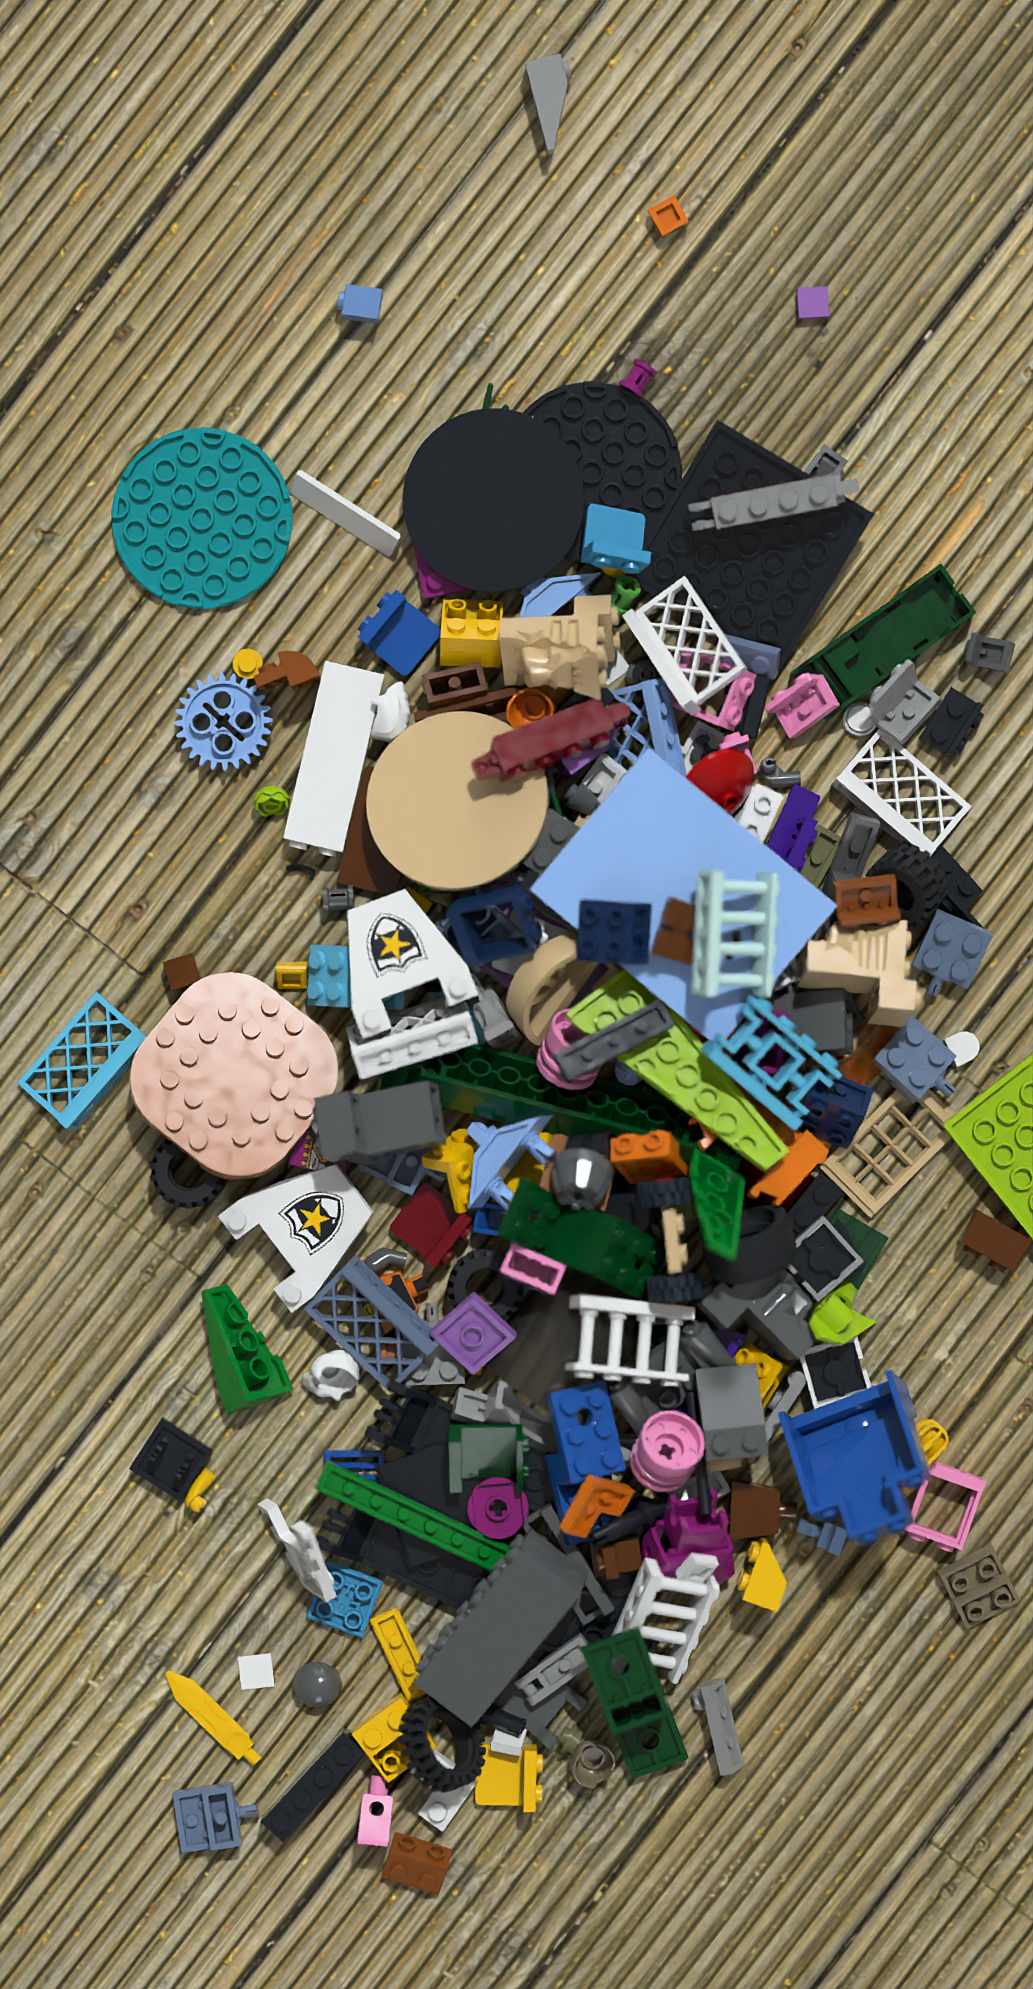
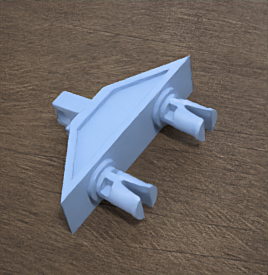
(552, 594)
(499, 1152)

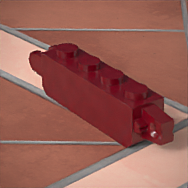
(550, 740)

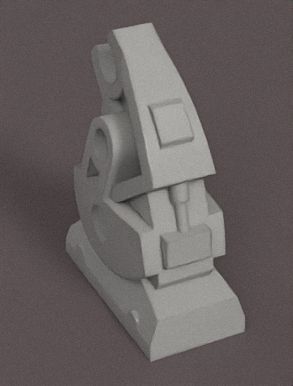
(493, 1015)

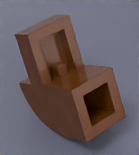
(617, 1557)

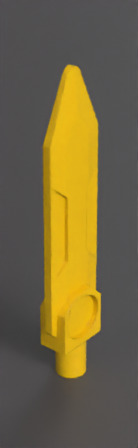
(212, 1717)

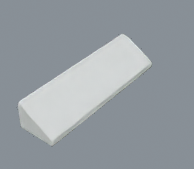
(345, 513)

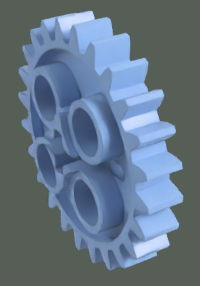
(242, 701)

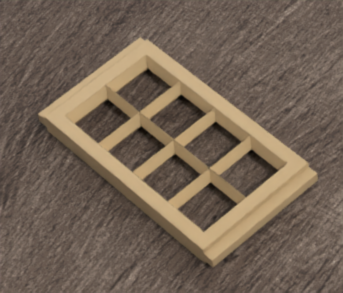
(851, 1185)

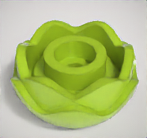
(271, 801)

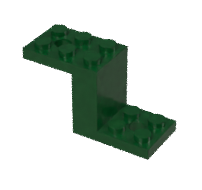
(582, 1239)
(634, 1702)

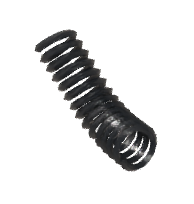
(298, 867)
(736, 938)

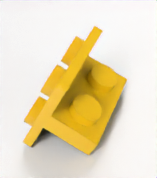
(769, 1369)

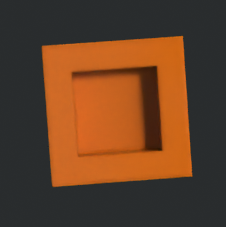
(668, 216)

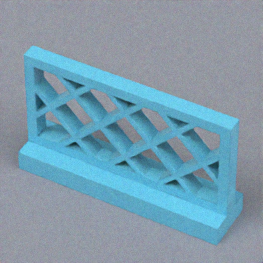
(99, 1083)

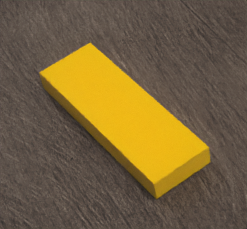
(399, 1649)

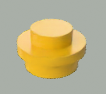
(247, 663)

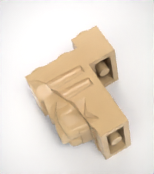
(562, 649)
(864, 962)

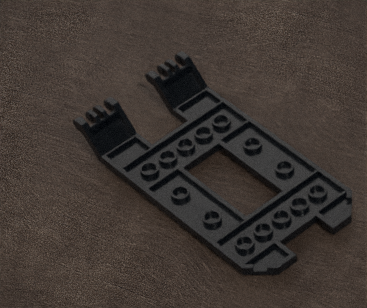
(451, 1579)

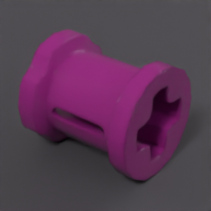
(639, 369)

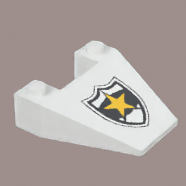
(395, 950)
(309, 1221)

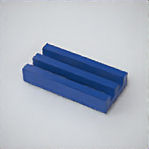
(357, 1465)

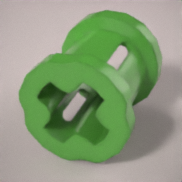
(623, 595)

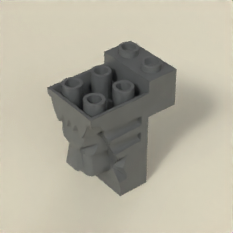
(379, 1123)
(769, 1307)

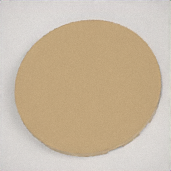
(437, 816)

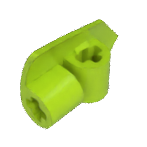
(835, 1320)

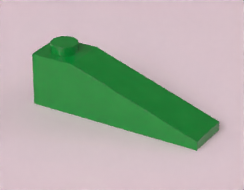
(719, 1202)
(241, 1361)

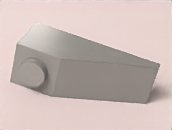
(548, 89)

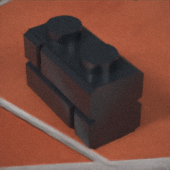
(752, 709)

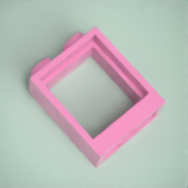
(736, 698)
(961, 1478)

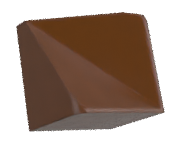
(182, 971)

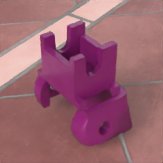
(690, 1534)

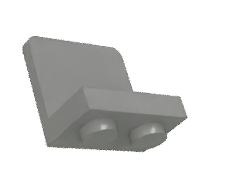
(902, 703)

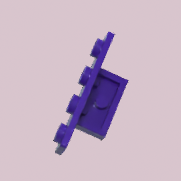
(795, 827)

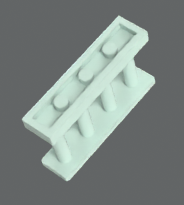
(708, 929)

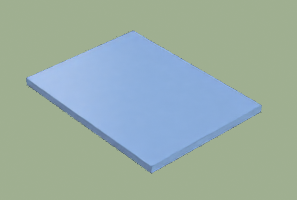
(648, 847)

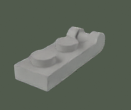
(783, 1401)
(553, 1670)

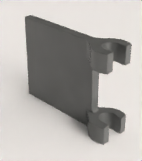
(543, 1712)

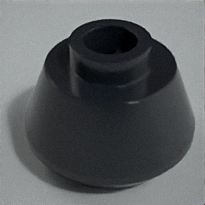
(641, 665)

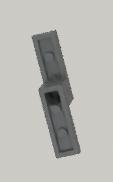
(849, 859)

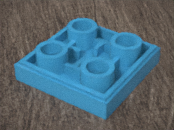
(353, 1602)

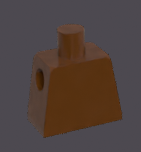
(756, 1509)

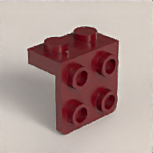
(431, 1224)

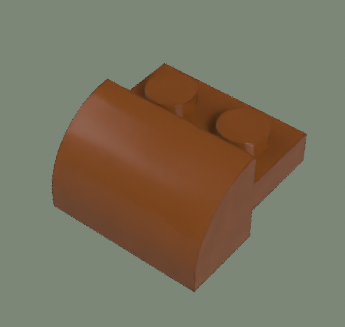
(294, 668)

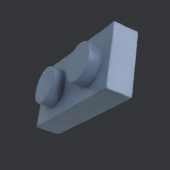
(757, 657)

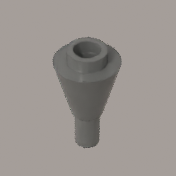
(580, 799)

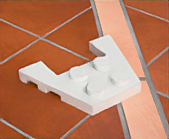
(302, 1552)

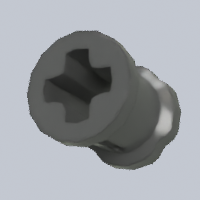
(338, 899)

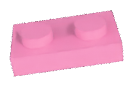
(803, 704)

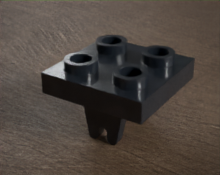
(171, 1458)

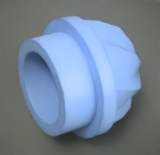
(626, 1075)

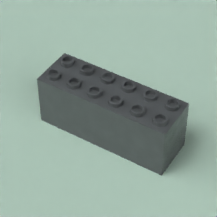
(499, 1626)

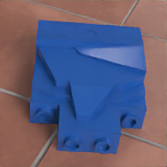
(859, 1459)

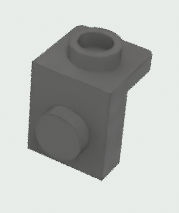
(989, 653)

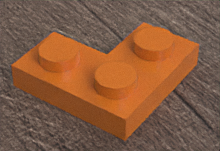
(594, 1497)

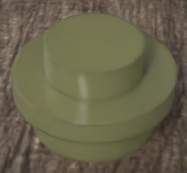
(569, 1739)

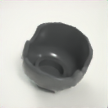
(317, 1684)

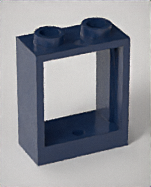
(469, 937)

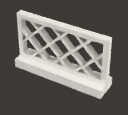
(663, 659)
(890, 819)
(423, 1041)

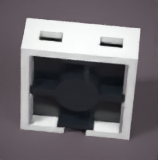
(833, 1371)

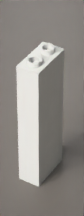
(333, 759)

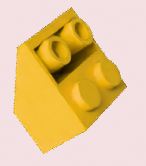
(470, 632)
(763, 1580)
(380, 1735)

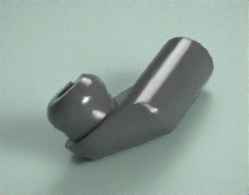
(776, 776)
(383, 1257)

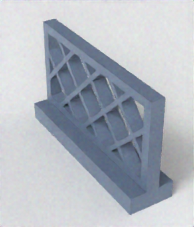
(384, 1302)

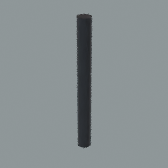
(700, 1468)

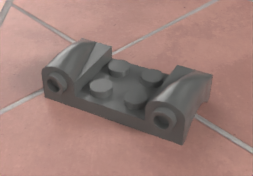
(697, 1350)

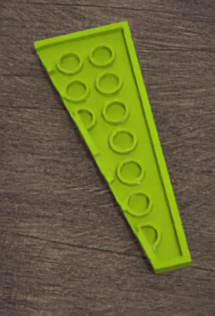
(682, 1070)

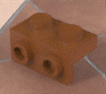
(866, 901)
(417, 1863)

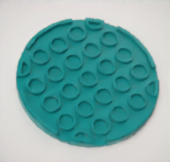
(202, 518)

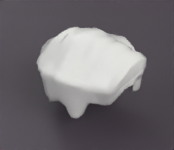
(392, 713)
(332, 1375)

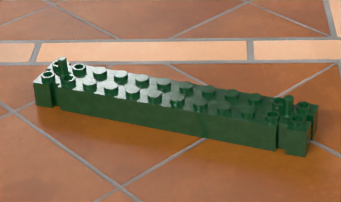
(514, 1090)

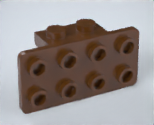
(362, 860)

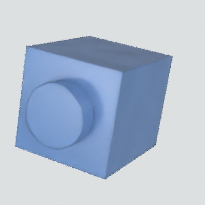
(360, 303)

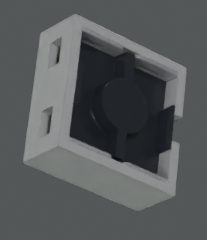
(823, 1258)

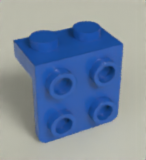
(399, 633)

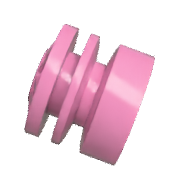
(559, 1036)
(667, 1451)

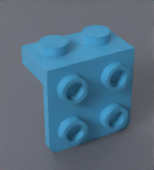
(614, 539)

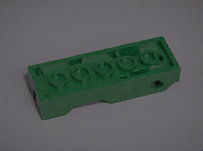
(888, 639)

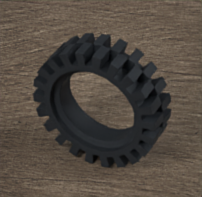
(422, 1756)

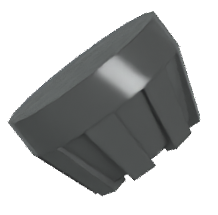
(581, 1177)

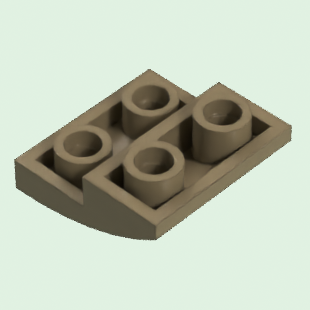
(978, 1586)

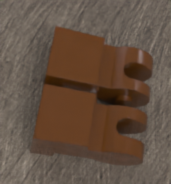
(673, 942)

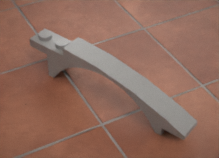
(506, 1408)

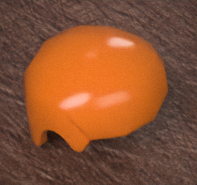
(528, 706)

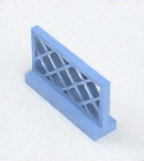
(660, 716)

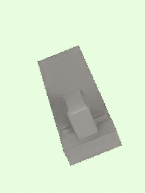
(715, 1700)

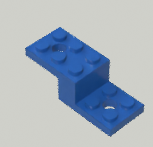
(582, 1449)

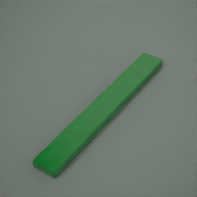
(410, 1516)

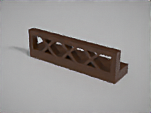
(490, 704)

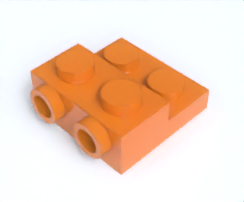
(647, 1157)

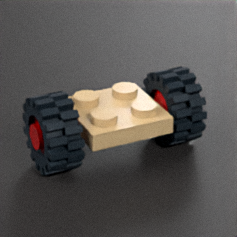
(673, 1285)

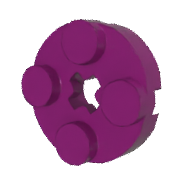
(486, 1520)

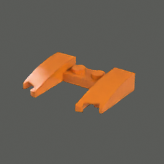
(790, 1170)

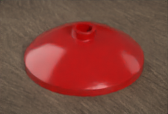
(724, 778)

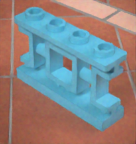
(756, 1078)

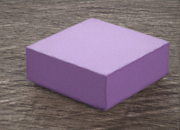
(812, 303)

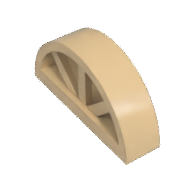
(561, 974)

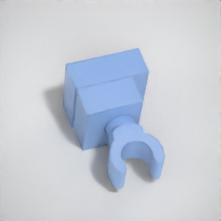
(830, 1535)

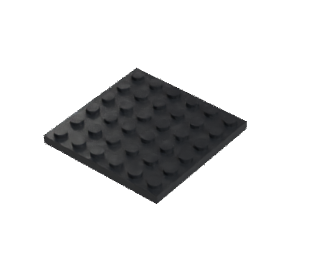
(757, 575)

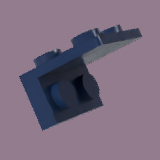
(614, 932)
(835, 1111)

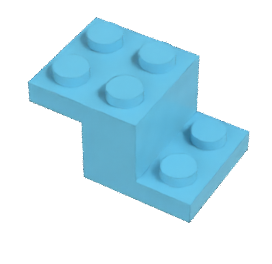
(330, 979)

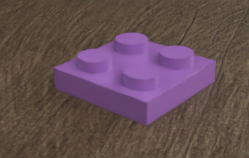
(473, 1333)

